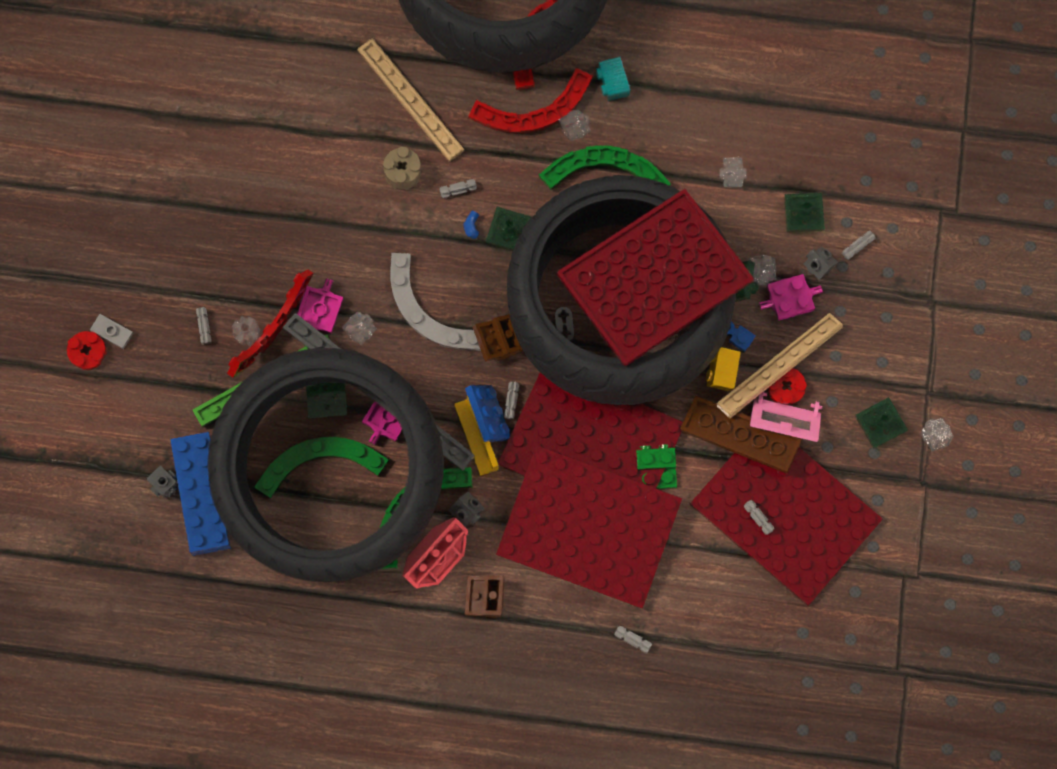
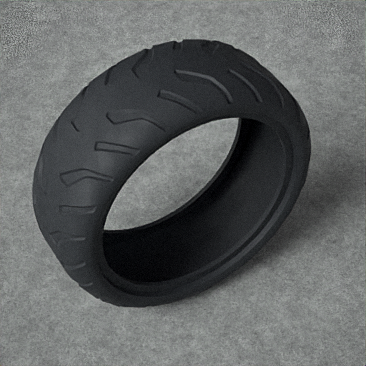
(503, 44)
(573, 369)
(234, 434)

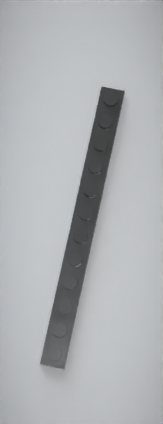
(313, 339)

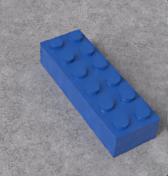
(202, 521)

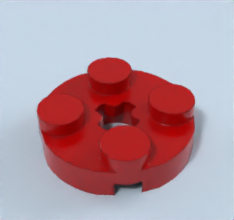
(77, 344)
(788, 397)

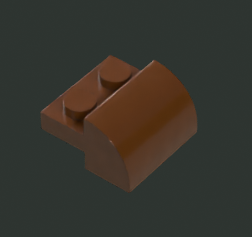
(497, 338)
(485, 596)

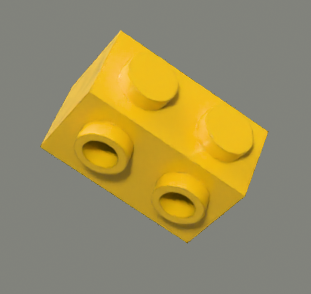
(723, 370)

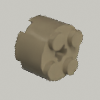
(402, 178)

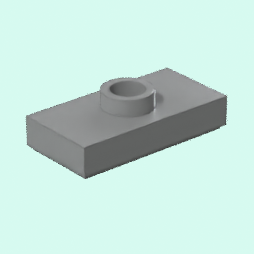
(111, 331)

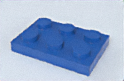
(488, 413)

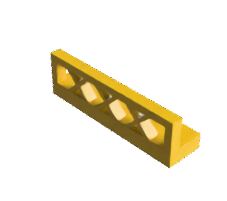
(483, 451)

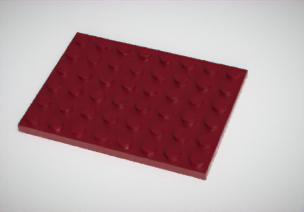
(655, 277)
(588, 432)
(812, 516)
(589, 526)

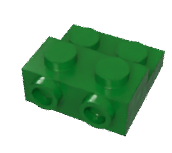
(656, 459)

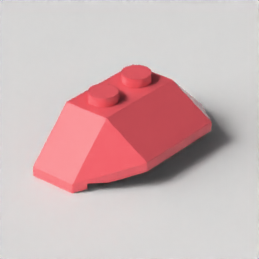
(436, 554)

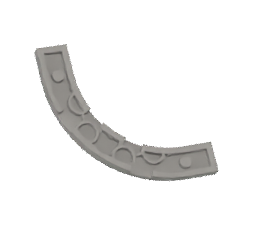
(417, 318)

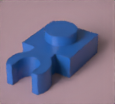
(740, 337)

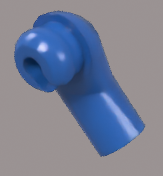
(469, 225)

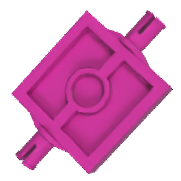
(790, 297)
(320, 307)
(382, 424)

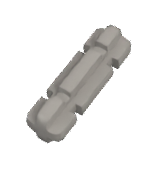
(458, 188)
(858, 245)
(203, 325)
(511, 400)
(759, 517)
(633, 639)

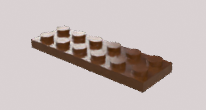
(736, 435)

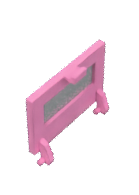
(786, 418)

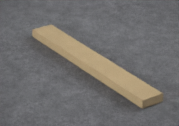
(410, 100)
(779, 365)

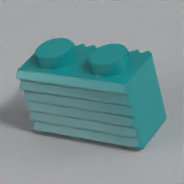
(613, 78)

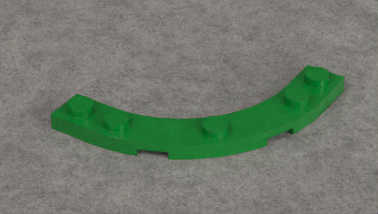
(600, 156)
(315, 449)
(452, 479)

